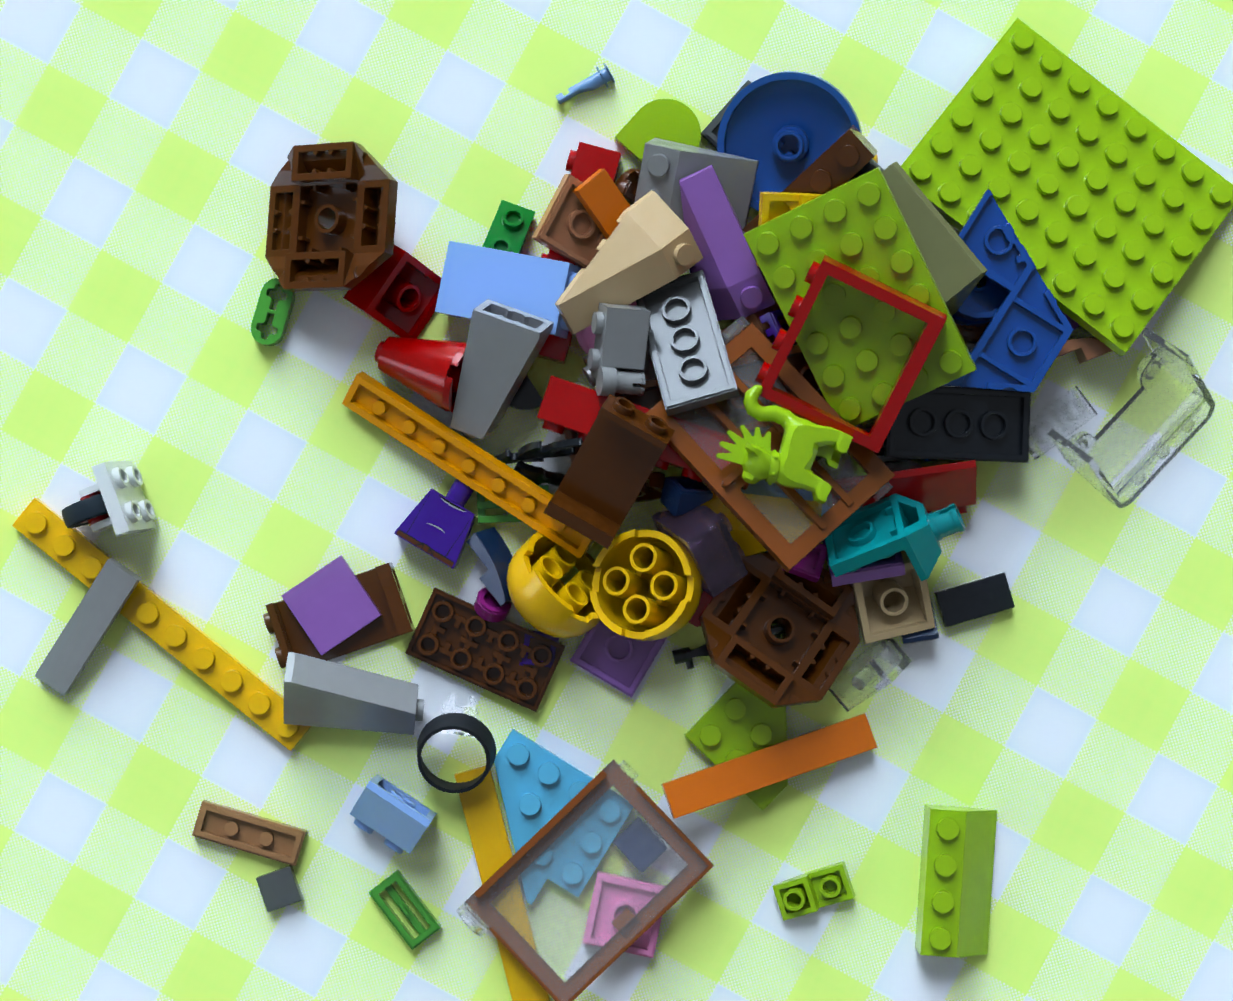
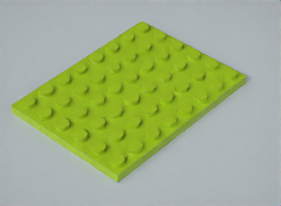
(1081, 178)

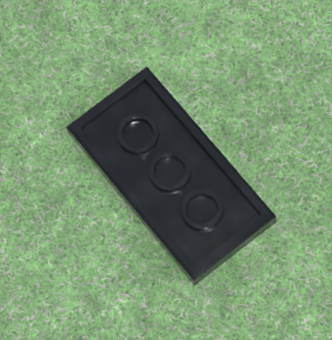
(962, 426)

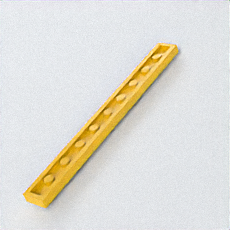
(164, 625)

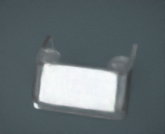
(1146, 429)

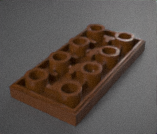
(484, 651)

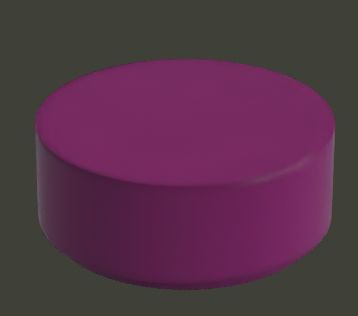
(488, 607)

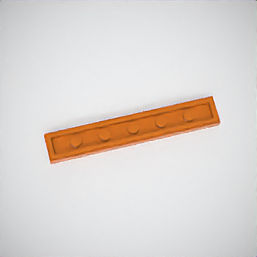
(768, 765)

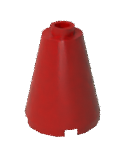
(424, 366)

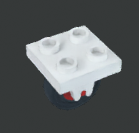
(112, 501)

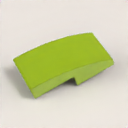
(813, 890)

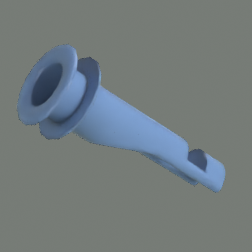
(588, 84)

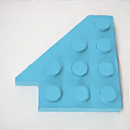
(534, 785)

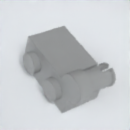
(619, 348)

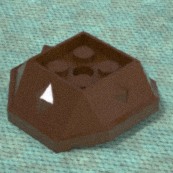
(330, 217)
(817, 627)

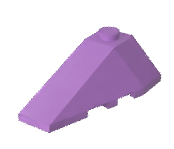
(727, 261)

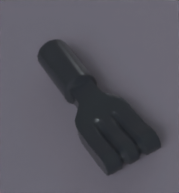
(538, 474)

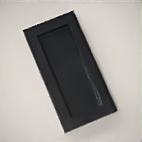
(974, 599)

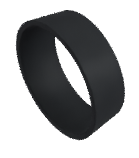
(461, 722)

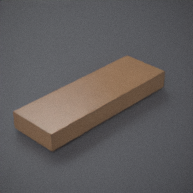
(249, 832)

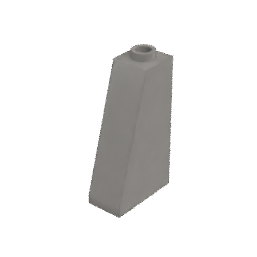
(495, 363)
(348, 697)

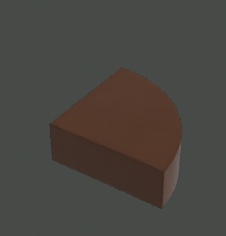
(628, 183)

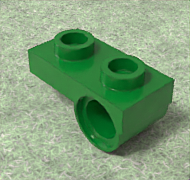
(509, 228)

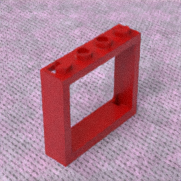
(800, 310)

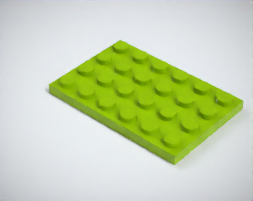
(850, 337)

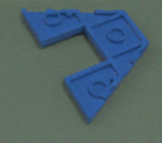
(1028, 324)

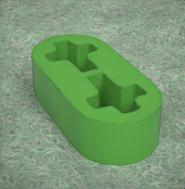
(263, 312)

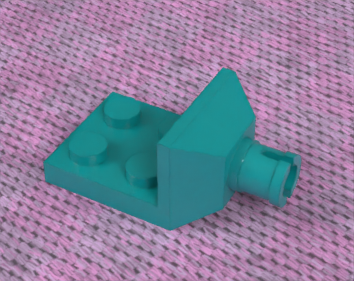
(888, 528)

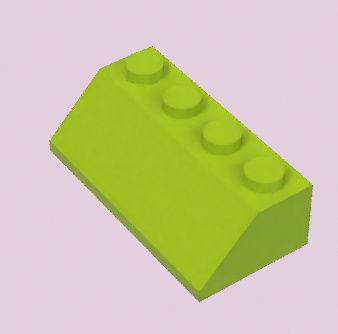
(955, 881)

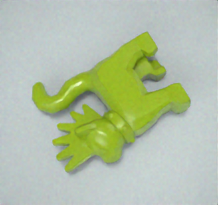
(796, 454)

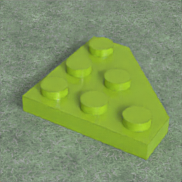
(738, 726)

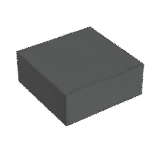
(279, 888)

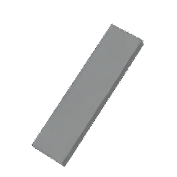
(87, 626)

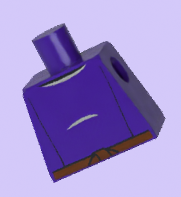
(440, 524)

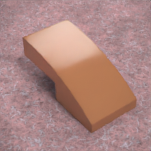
(1085, 348)

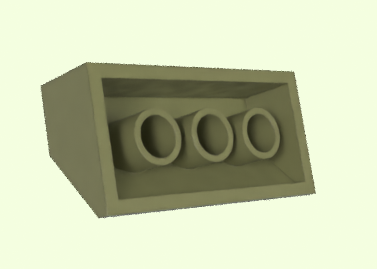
(945, 253)

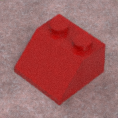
(398, 294)

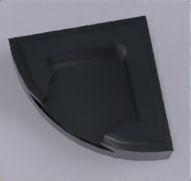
(526, 397)

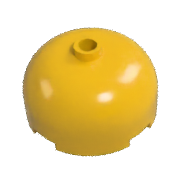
(644, 586)
(540, 594)

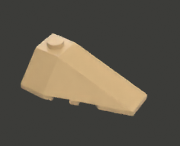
(637, 258)

